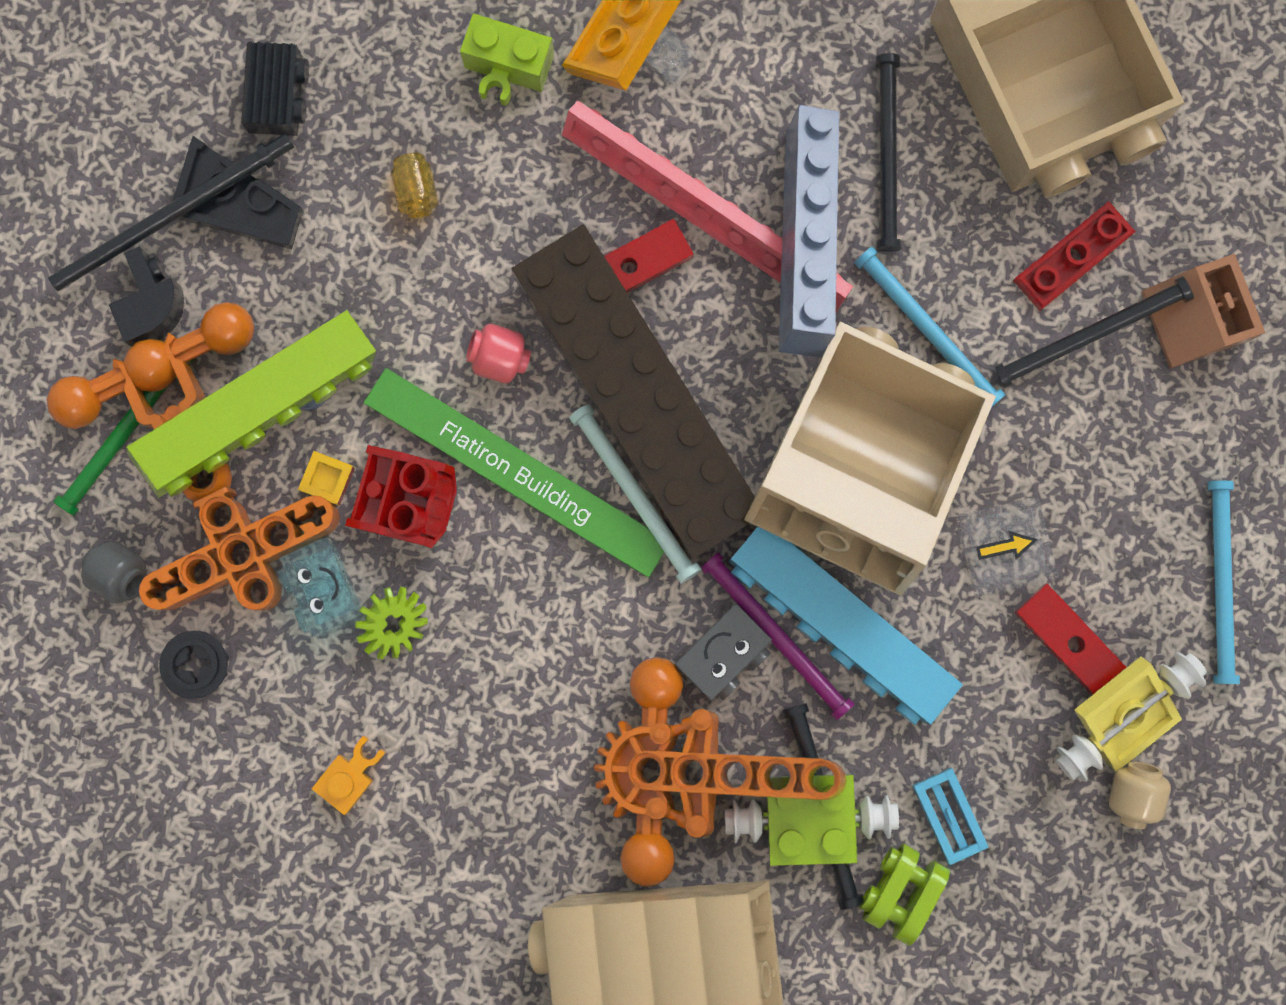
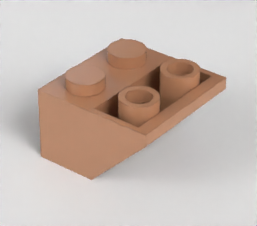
(1214, 320)

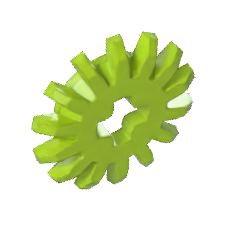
(376, 622)

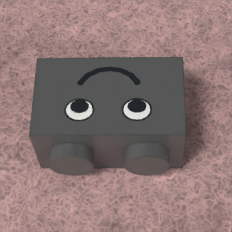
(724, 653)

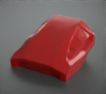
(404, 497)

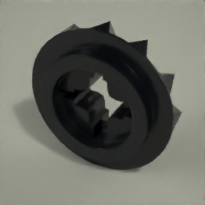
(178, 652)

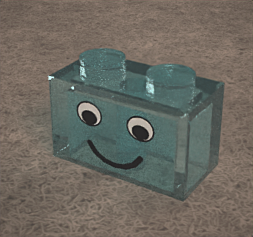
(320, 588)

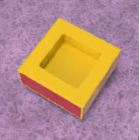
(326, 478)

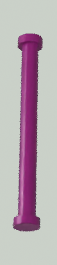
(779, 638)

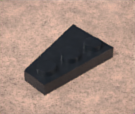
(243, 209)

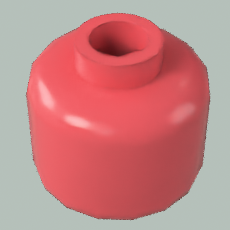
(498, 353)

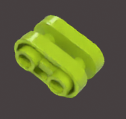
(881, 901)

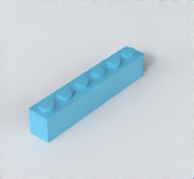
(846, 624)

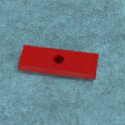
(652, 254)
(1058, 270)
(1055, 624)

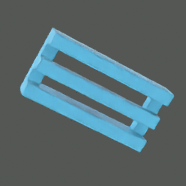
(934, 783)

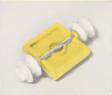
(1129, 714)

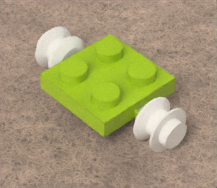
(812, 828)

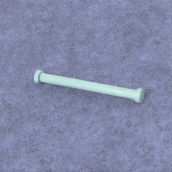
(635, 494)

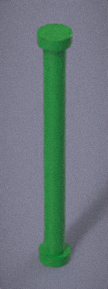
(102, 457)

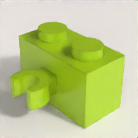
(506, 56)

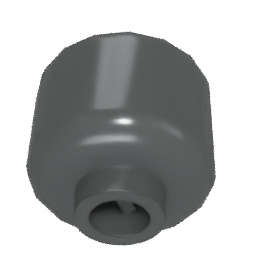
(113, 572)

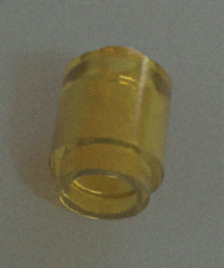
(414, 185)

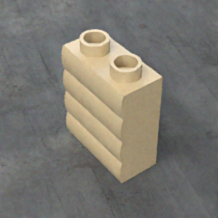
(1058, 83)
(872, 458)
(660, 947)

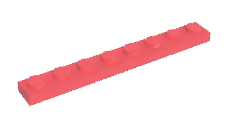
(680, 192)

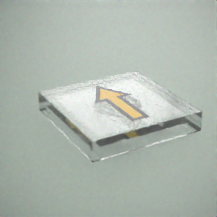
(1006, 546)

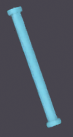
(922, 320)
(1223, 582)

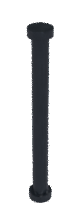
(888, 152)
(1095, 331)
(806, 747)

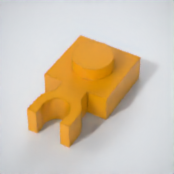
(345, 779)

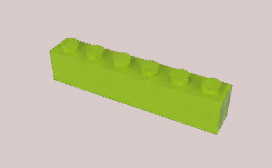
(251, 405)

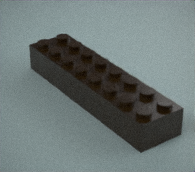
(636, 390)

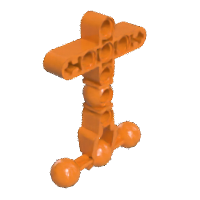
(152, 367)

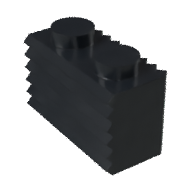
(274, 89)

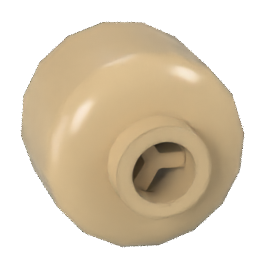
(1139, 794)

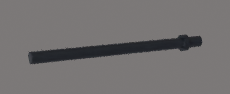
(263, 156)

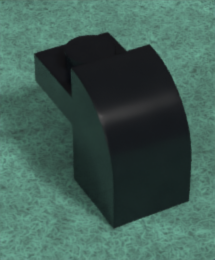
(152, 309)

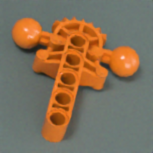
(648, 855)

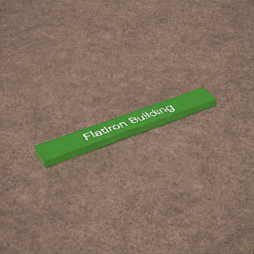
(515, 472)

